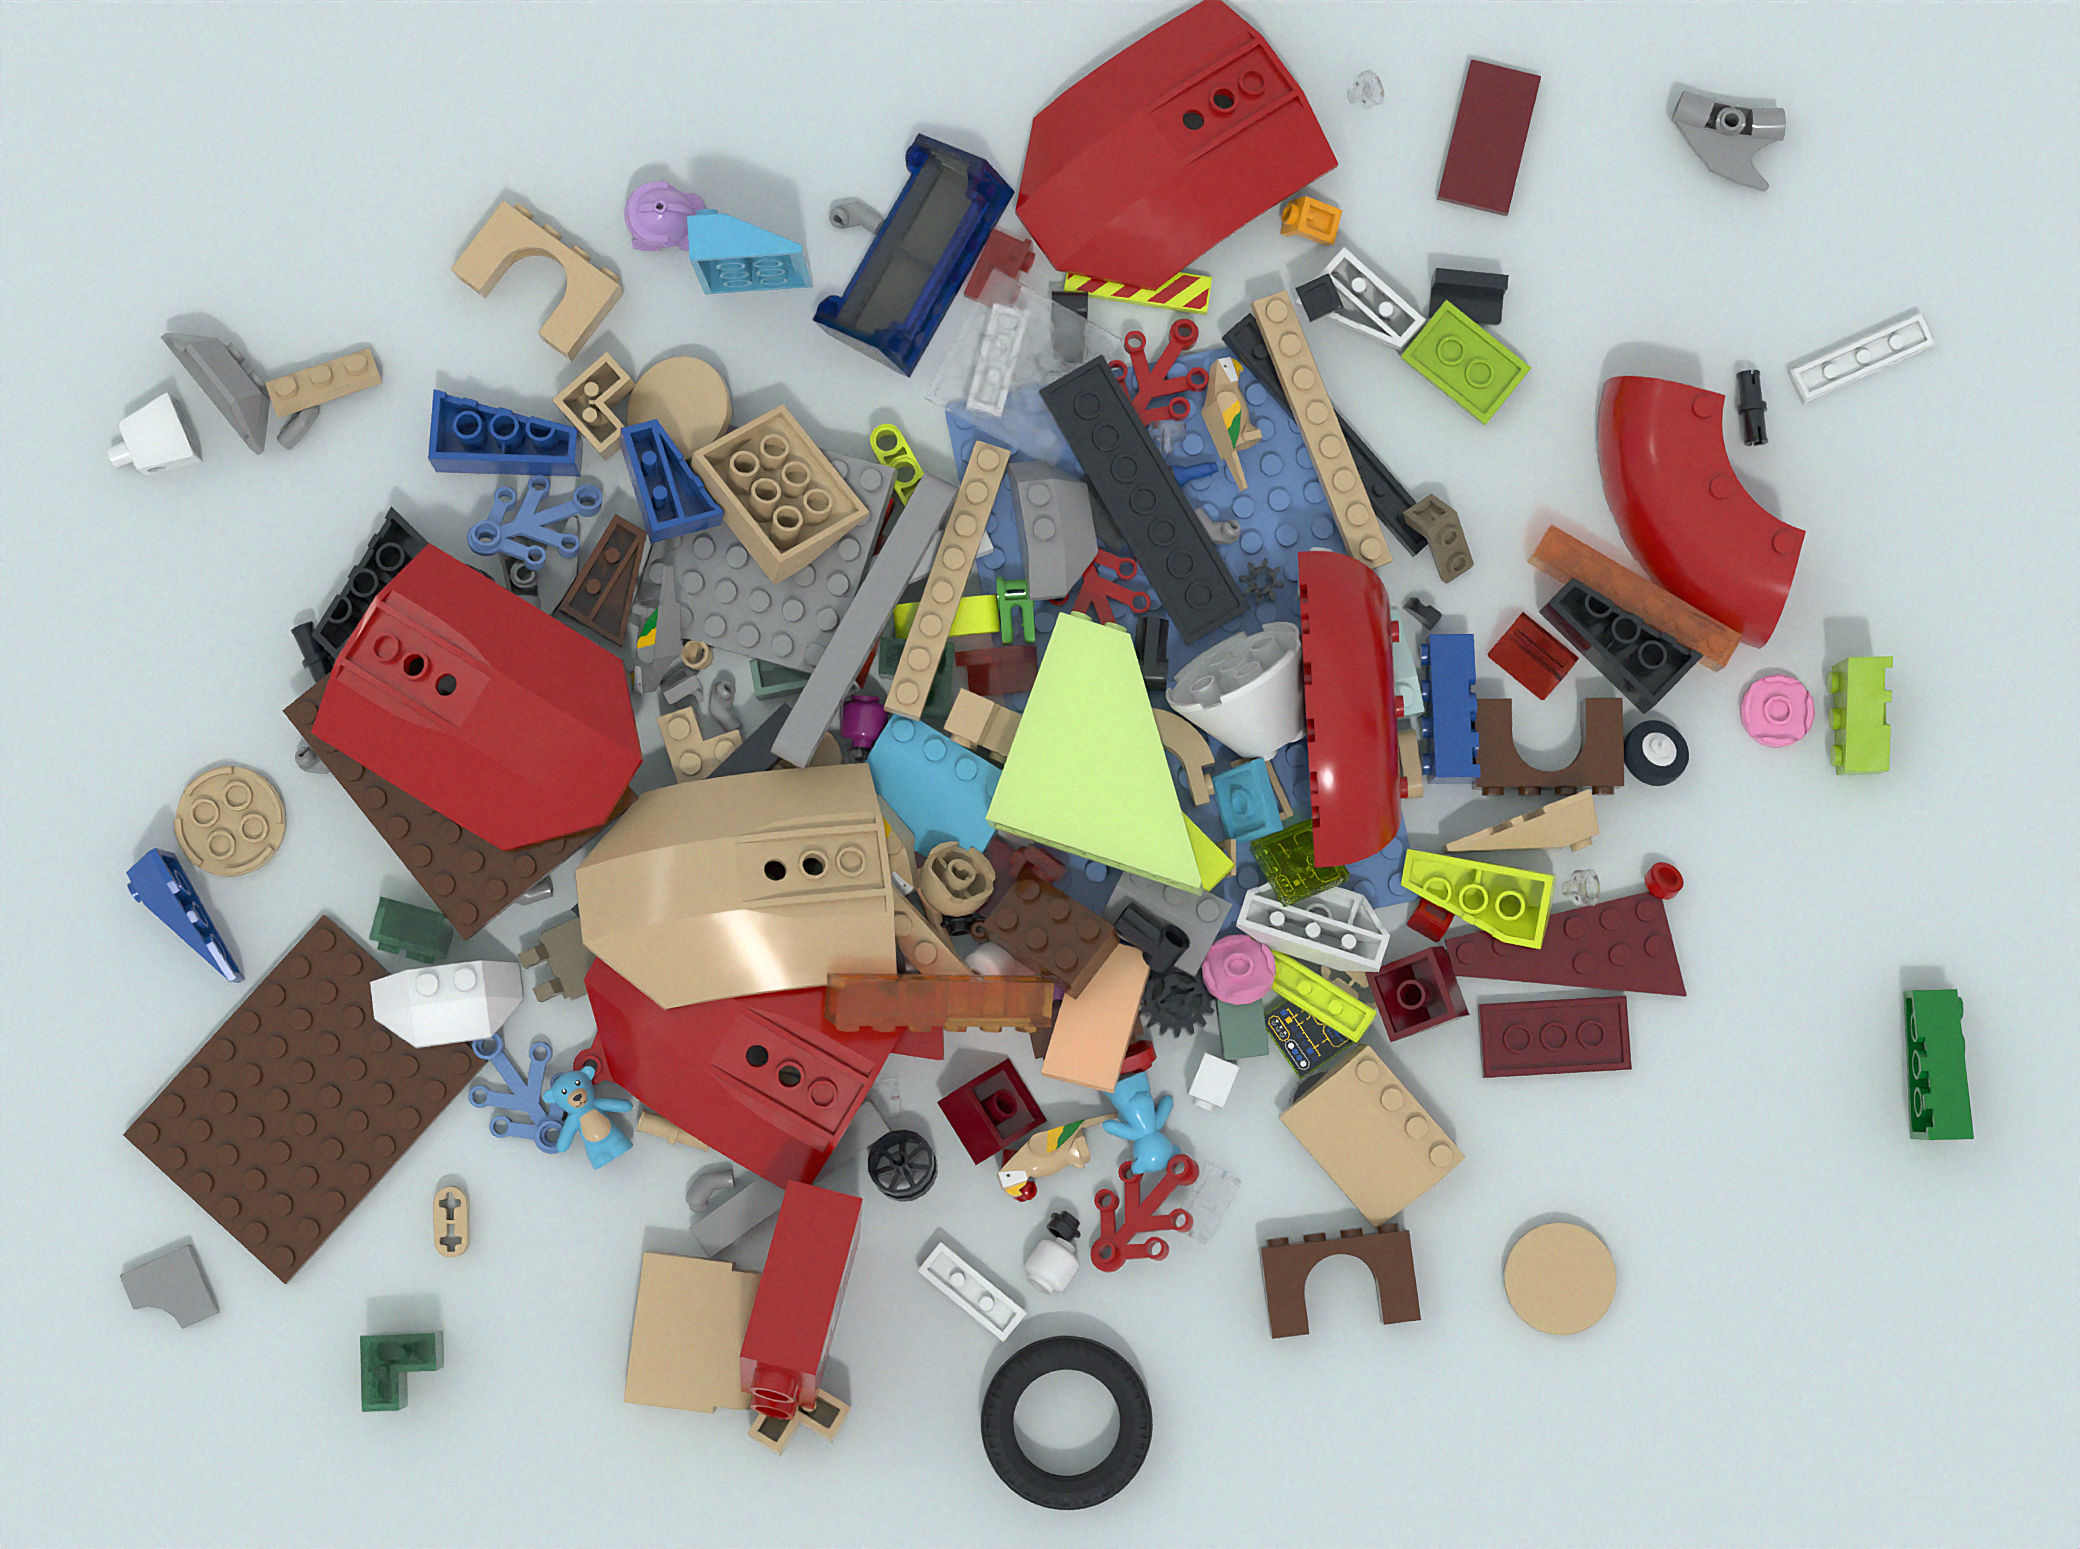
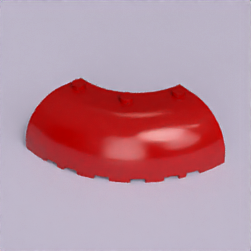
(1687, 509)
(1350, 708)

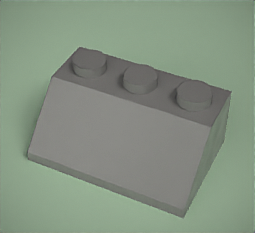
(1194, 914)

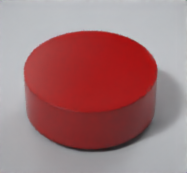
(1664, 880)

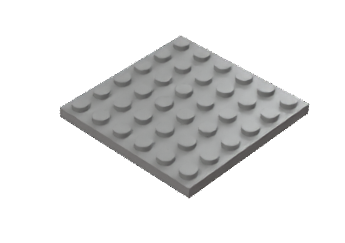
(738, 607)

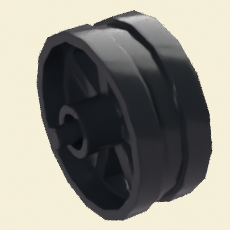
(902, 1165)

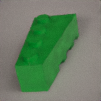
(1936, 1066)

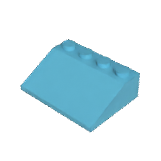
(742, 257)
(934, 785)

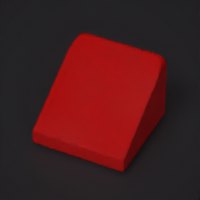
(1430, 920)

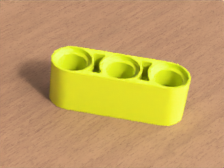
(896, 458)
(974, 617)

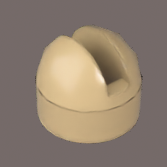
(692, 655)

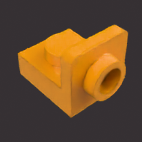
(1311, 220)

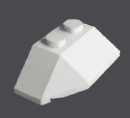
(1326, 929)
(448, 1001)

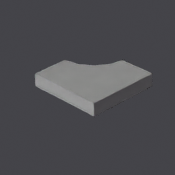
(174, 1285)

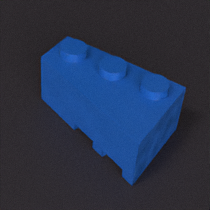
(664, 485)

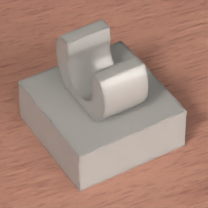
(679, 685)

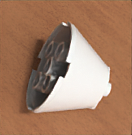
(1247, 691)

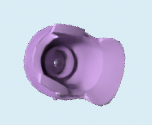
(663, 227)

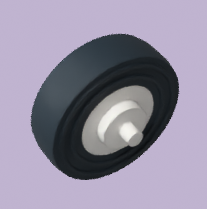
(1655, 753)

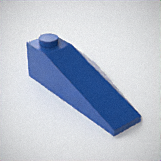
(168, 893)

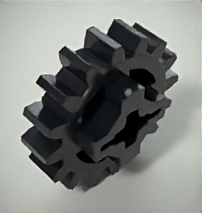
(1182, 1013)

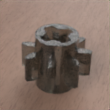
(1270, 578)

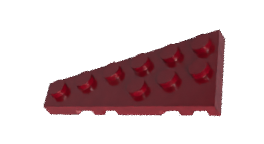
(1600, 946)

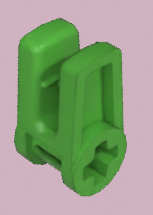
(1007, 601)

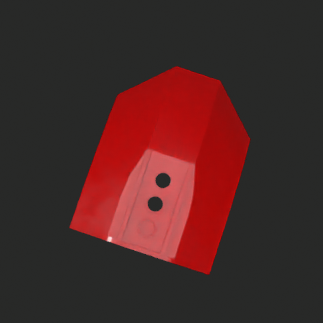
(1135, 194)
(526, 741)
(698, 1076)

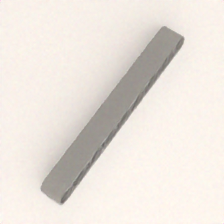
(864, 620)

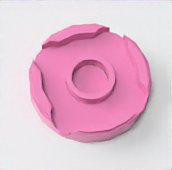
(1777, 711)
(1238, 969)

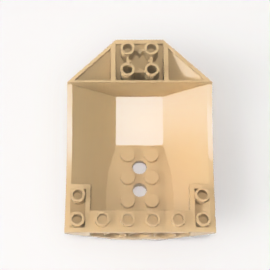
(685, 899)

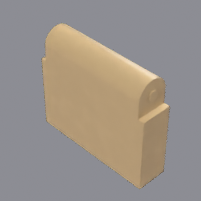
(690, 1333)

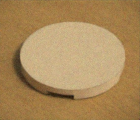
(685, 399)
(230, 821)
(1559, 1278)

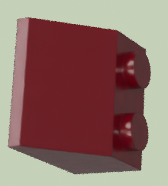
(1417, 993)
(992, 1111)

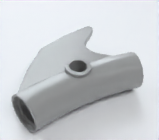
(1725, 148)
(550, 584)

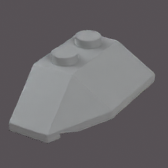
(226, 383)
(1052, 527)

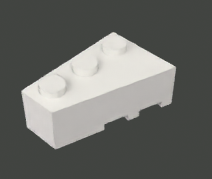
(1370, 303)

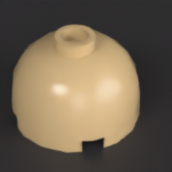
(956, 879)

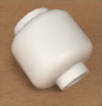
(991, 960)
(1051, 1266)

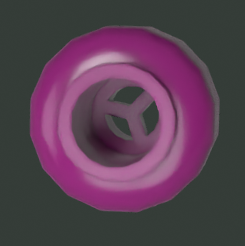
(863, 720)

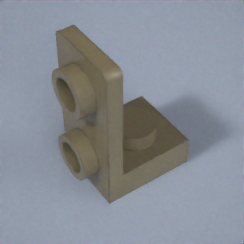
(1444, 535)

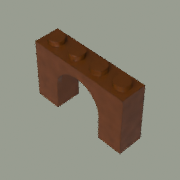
(1596, 766)
(1289, 1264)

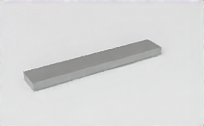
(764, 1198)

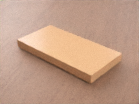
(1098, 1025)

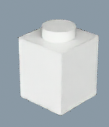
(1212, 1082)

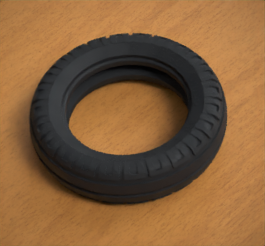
(1055, 1490)

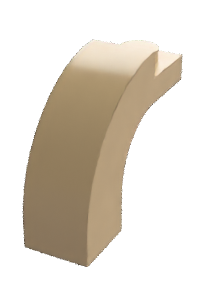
(1191, 750)

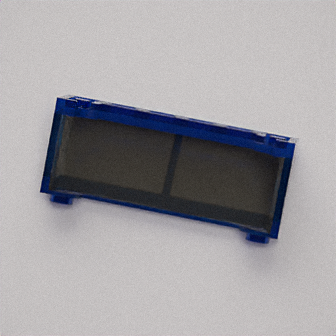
(918, 256)

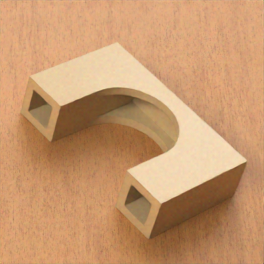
(513, 236)

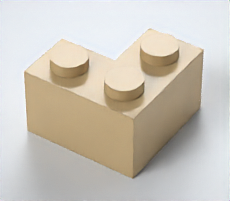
(589, 404)
(982, 723)
(688, 750)
(824, 1421)

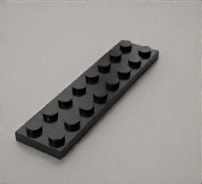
(1144, 500)

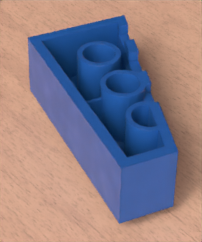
(497, 441)
(1449, 709)

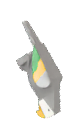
(657, 636)

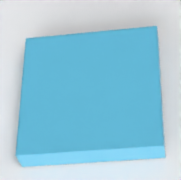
(1246, 802)

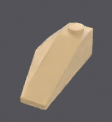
(1553, 826)

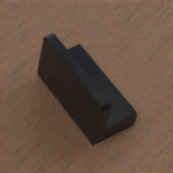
(1473, 293)

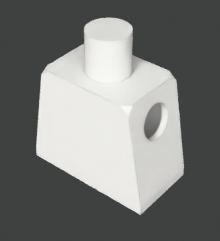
(155, 439)

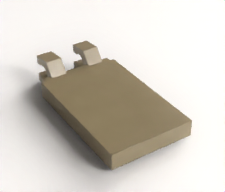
(566, 958)

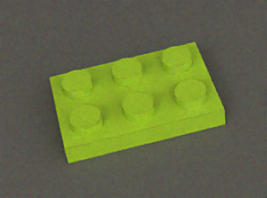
(1465, 362)

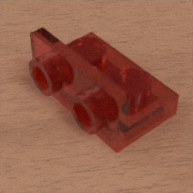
(1003, 254)
(1045, 864)

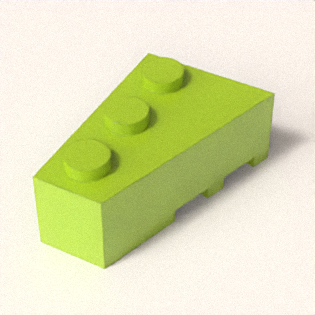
(1860, 715)

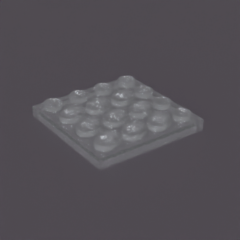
(1007, 354)

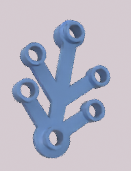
(532, 524)
(525, 1097)

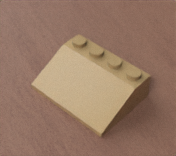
(778, 492)
(1371, 1136)

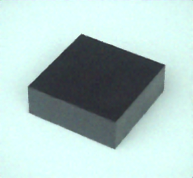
(1319, 297)

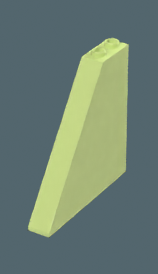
(1092, 762)

